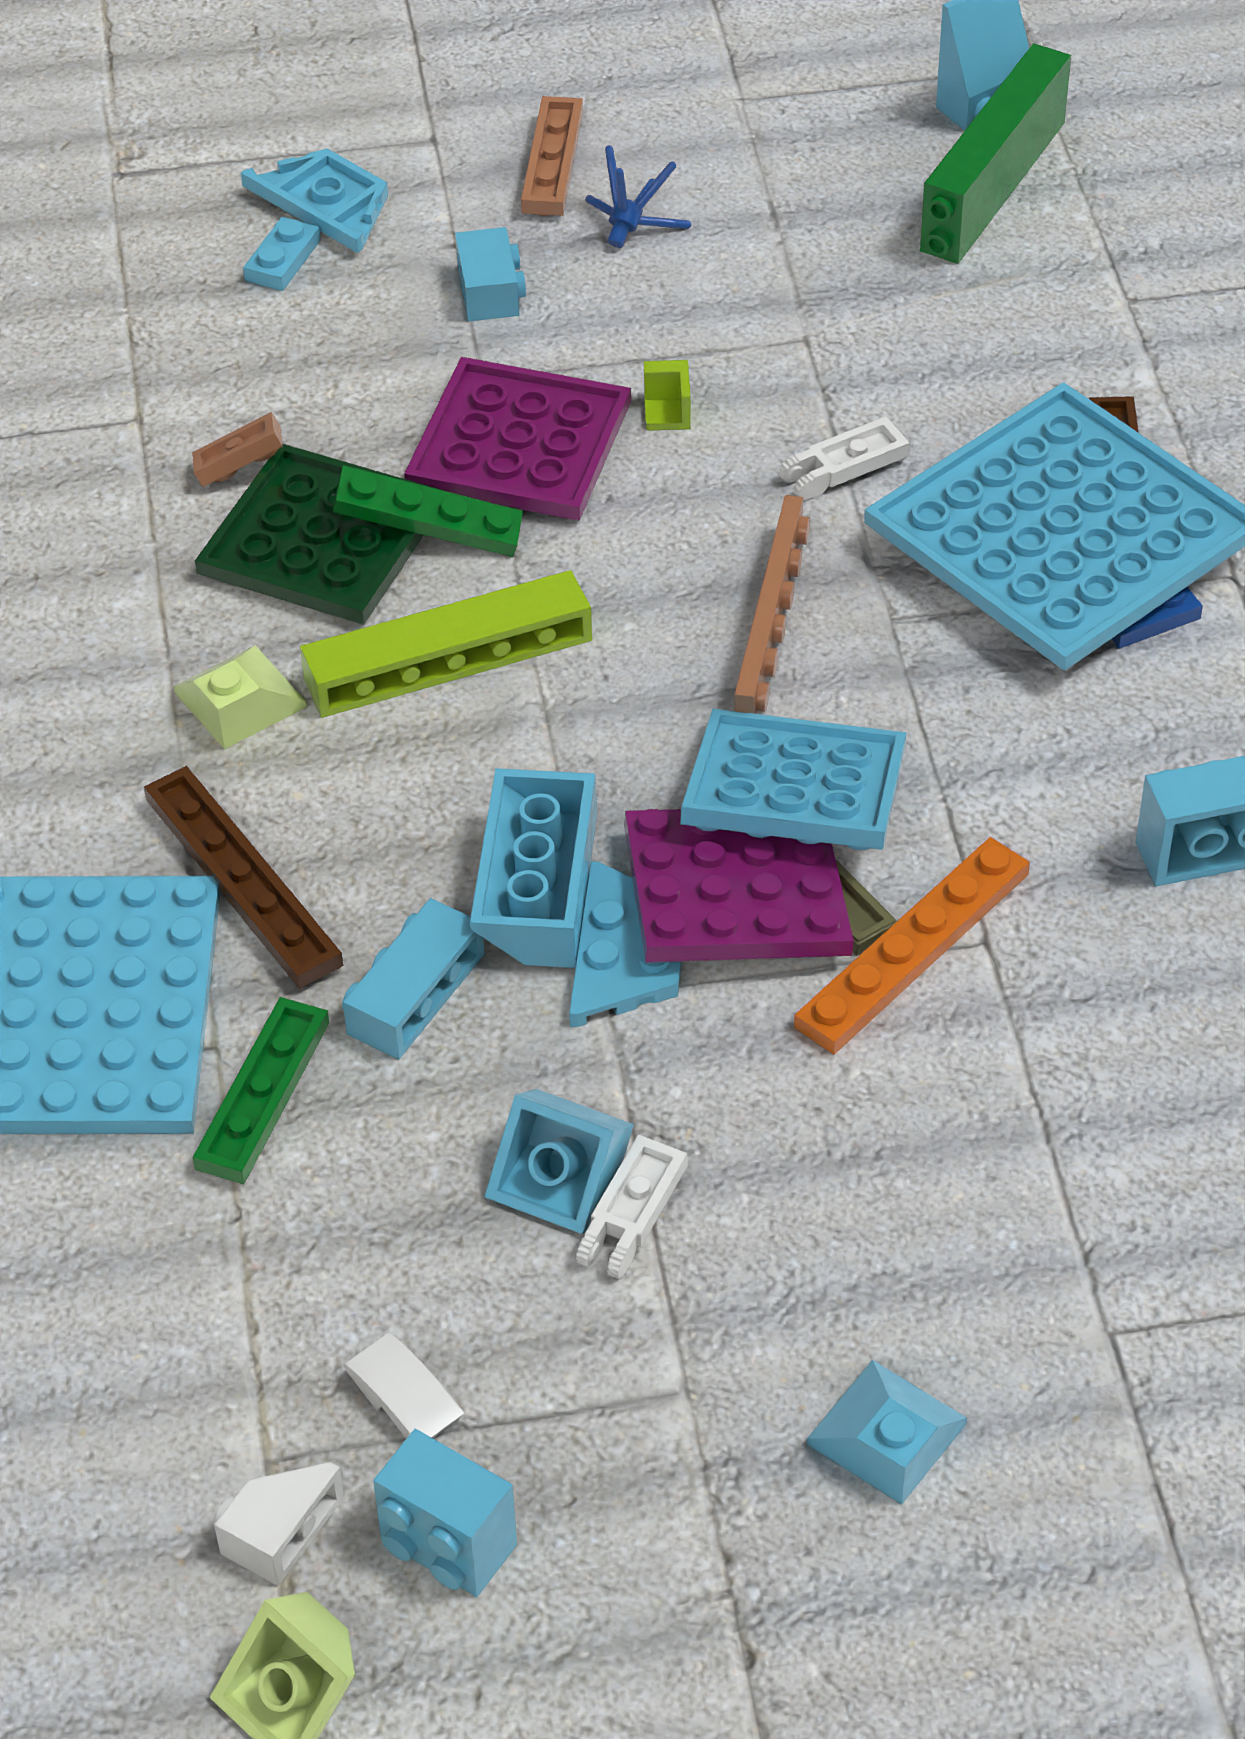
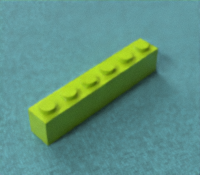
(446, 643)

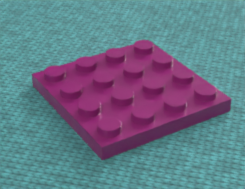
(520, 437)
(732, 893)

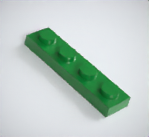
(427, 511)
(261, 1090)

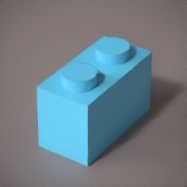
(488, 274)

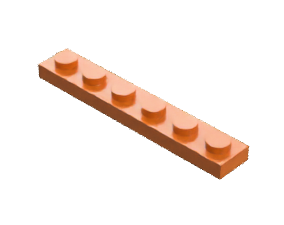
(911, 945)

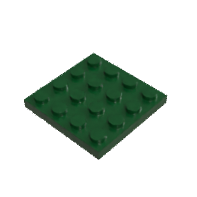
(297, 549)

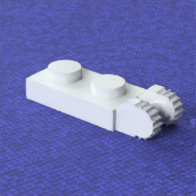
(844, 457)
(632, 1202)

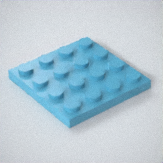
(795, 779)

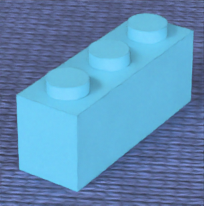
(412, 978)

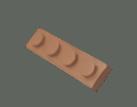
(552, 156)

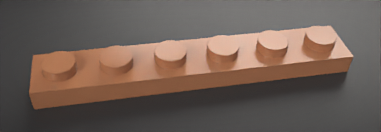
(775, 595)

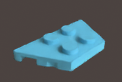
(324, 193)
(611, 953)

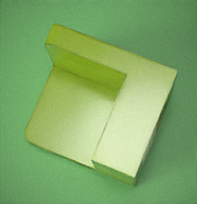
(667, 395)

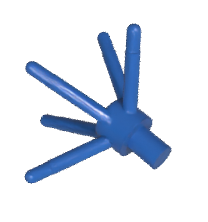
(625, 213)

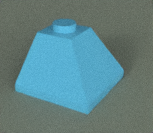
(886, 1431)

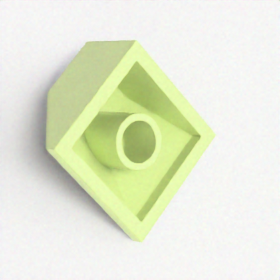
(240, 697)
(287, 1670)

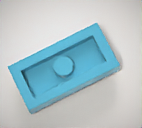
(282, 253)

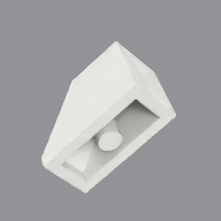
(277, 1518)

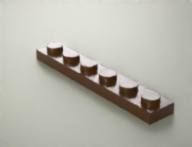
(244, 877)

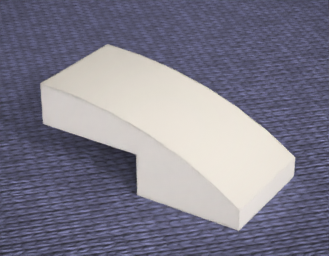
(403, 1387)

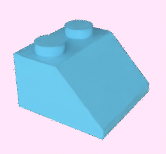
(557, 1158)

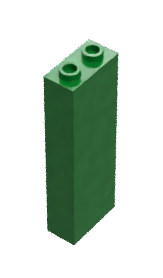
(994, 153)

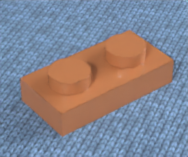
(226, 455)

